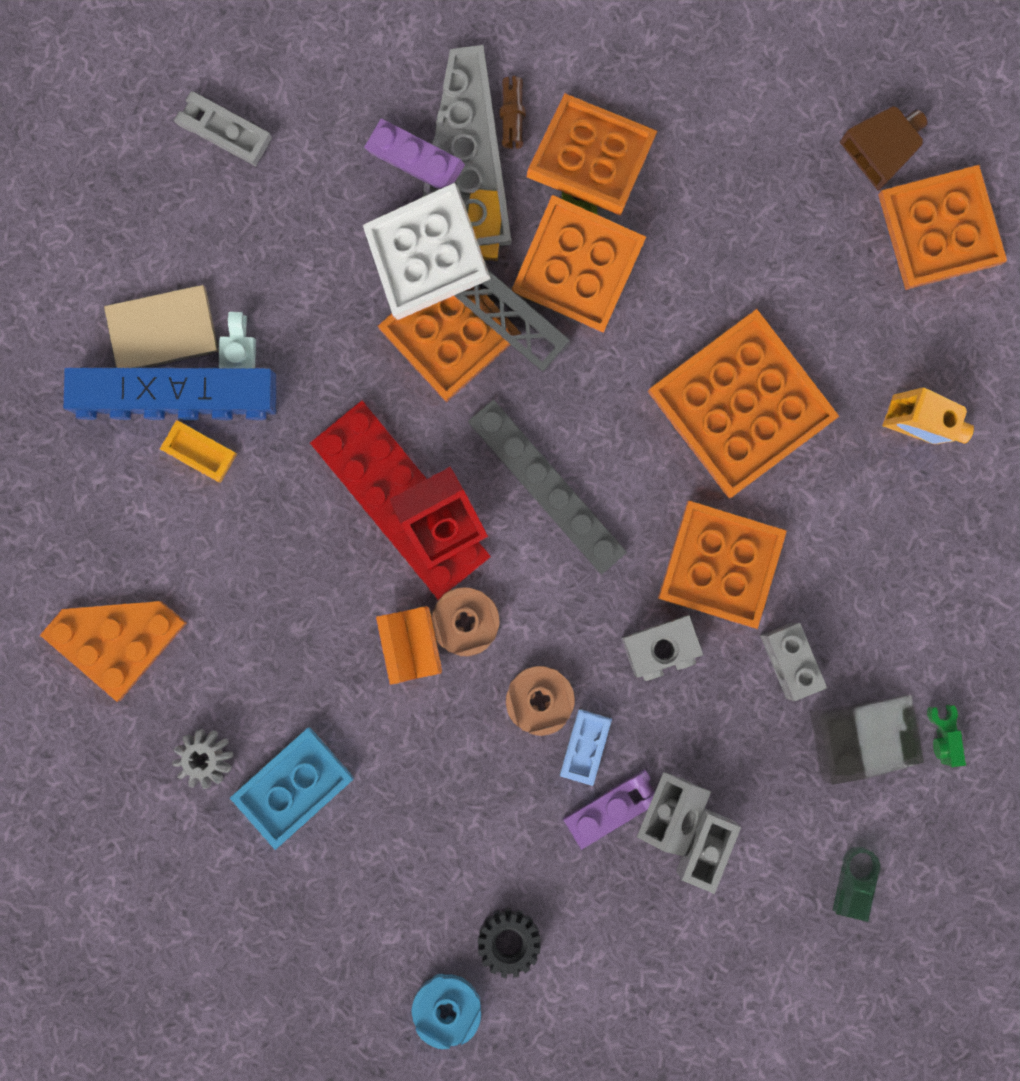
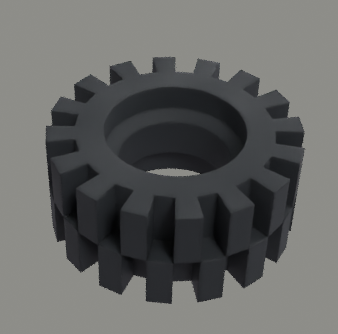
(509, 963)

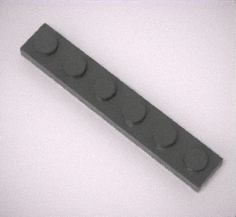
(547, 487)

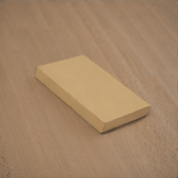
(161, 328)

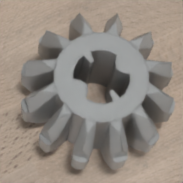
(206, 772)

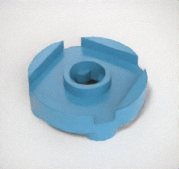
(452, 1030)

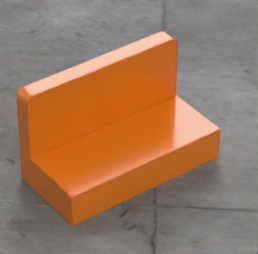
(409, 645)

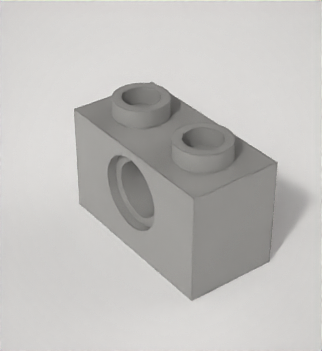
(683, 645)
(793, 661)
(673, 814)
(708, 851)

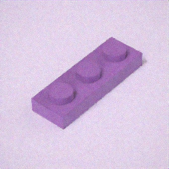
(414, 155)

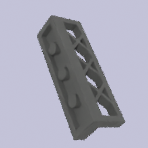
(522, 310)

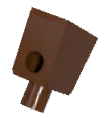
(884, 143)

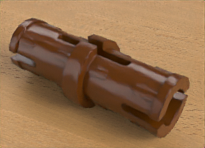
(512, 112)

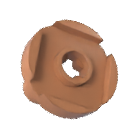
(448, 612)
(529, 717)

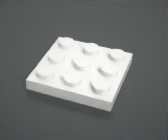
(426, 251)

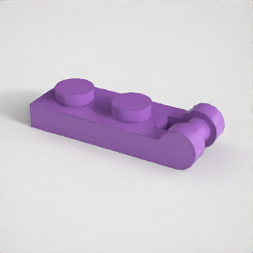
(610, 810)

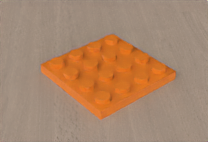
(743, 403)

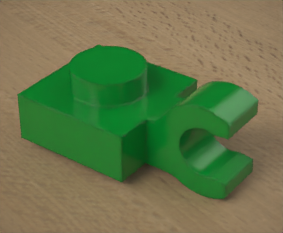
(949, 742)

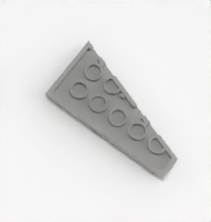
(469, 133)

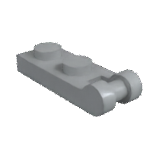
(224, 128)

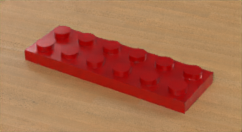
(377, 470)

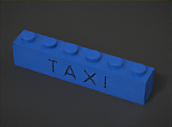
(170, 392)

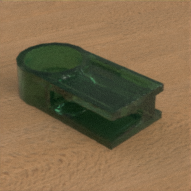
(853, 893)

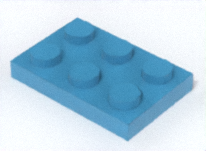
(292, 788)

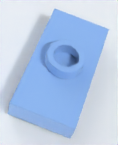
(585, 747)

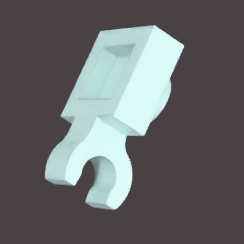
(237, 349)

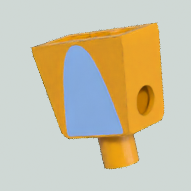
(928, 417)

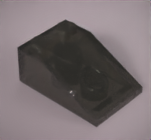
(866, 739)

